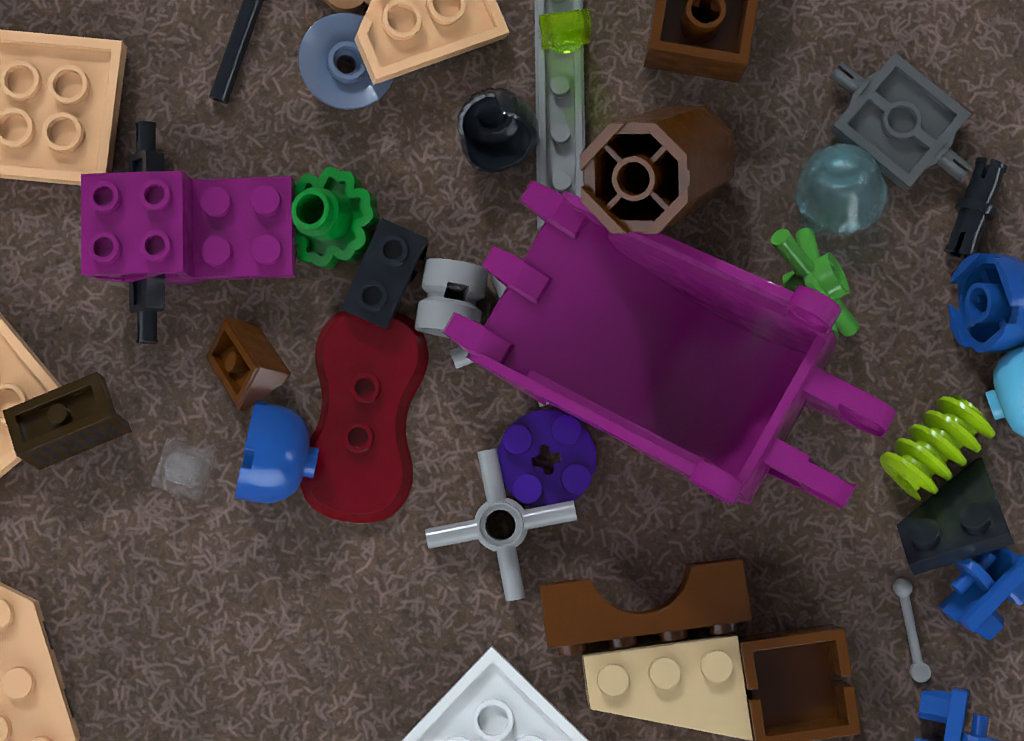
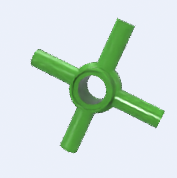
(815, 272)

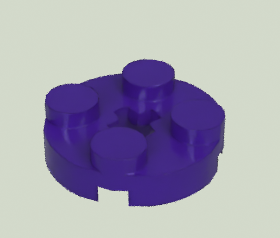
(562, 435)

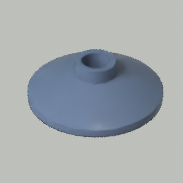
(321, 49)

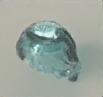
(841, 190)

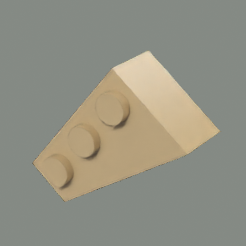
(673, 683)

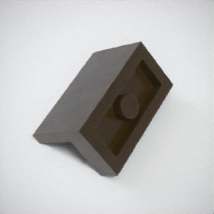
(64, 422)

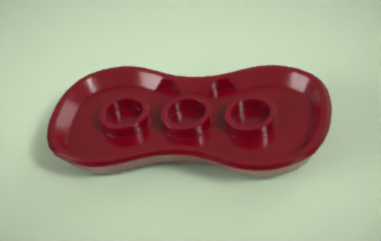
(361, 431)

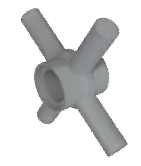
(479, 530)

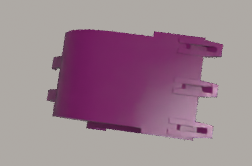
(668, 351)

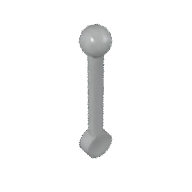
(918, 670)

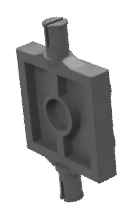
(901, 121)

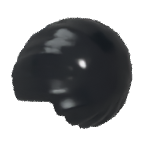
(496, 130)

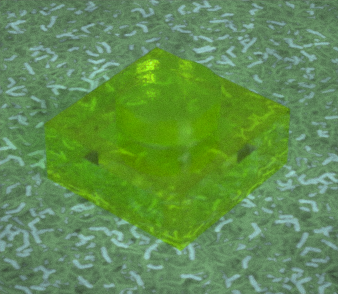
(564, 30)

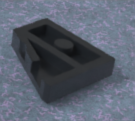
(955, 522)

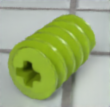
(936, 444)

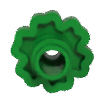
(333, 217)

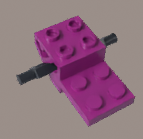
(181, 230)

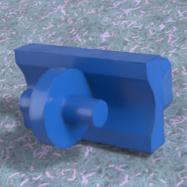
(982, 589)
(952, 709)

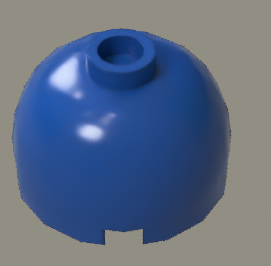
(989, 303)
(275, 455)

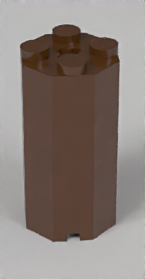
(656, 168)

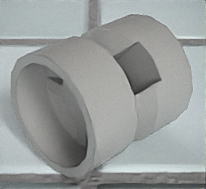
(452, 276)

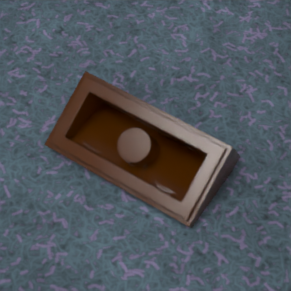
(246, 362)

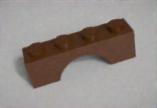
(708, 596)

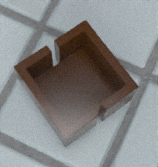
(793, 684)

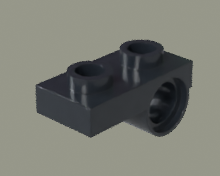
(385, 273)

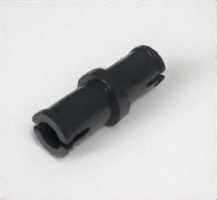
(976, 207)

